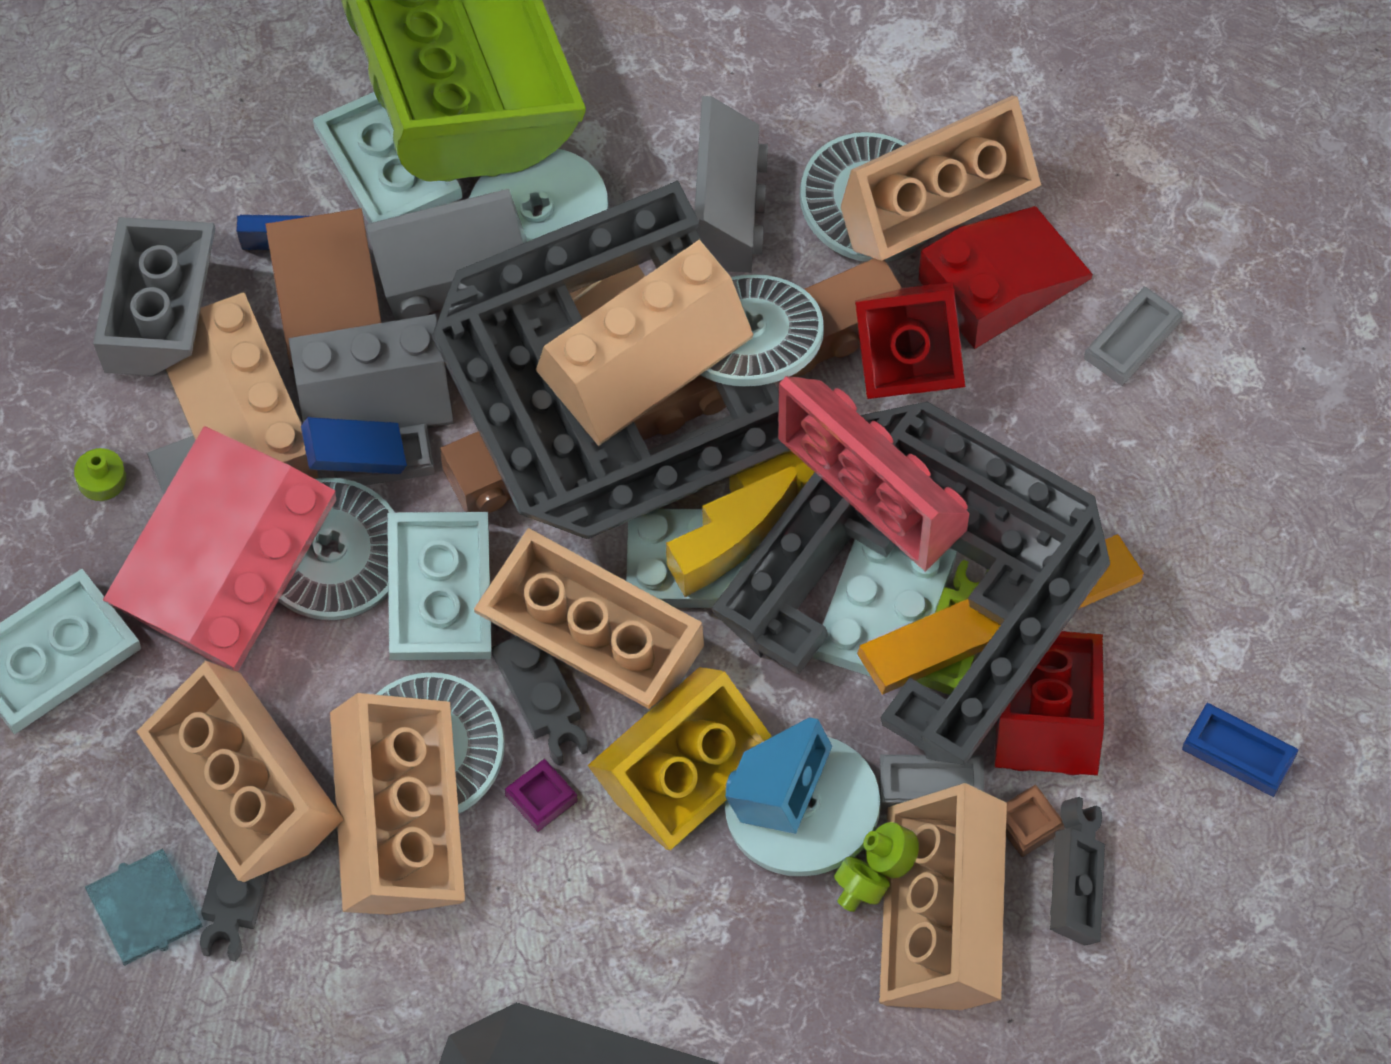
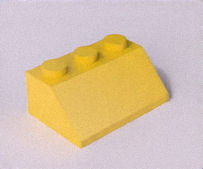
(679, 755)

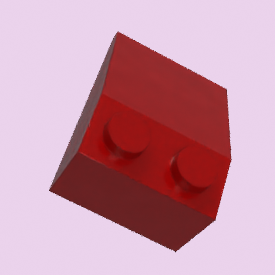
(1002, 271)
(1057, 712)

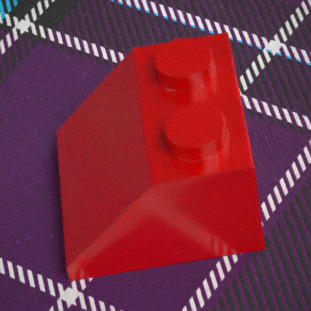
(910, 341)

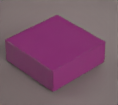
(541, 795)

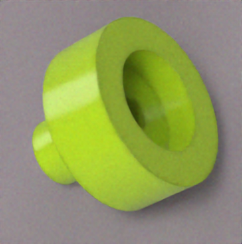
(100, 474)
(891, 849)
(859, 884)

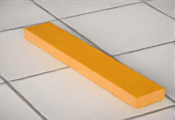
(963, 632)

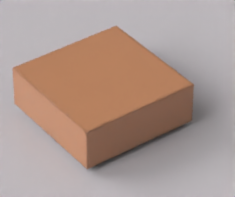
(1031, 821)

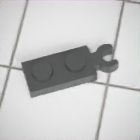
(540, 694)
(1078, 874)
(230, 906)

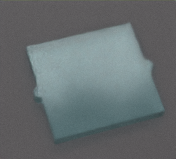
(143, 907)

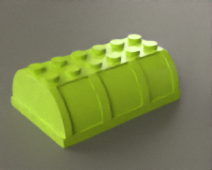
(468, 83)

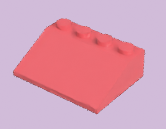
(869, 470)
(221, 548)

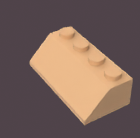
(939, 181)
(646, 343)
(237, 386)
(592, 620)
(238, 773)
(396, 804)
(949, 908)

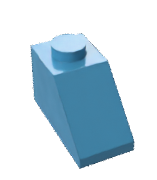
(779, 777)

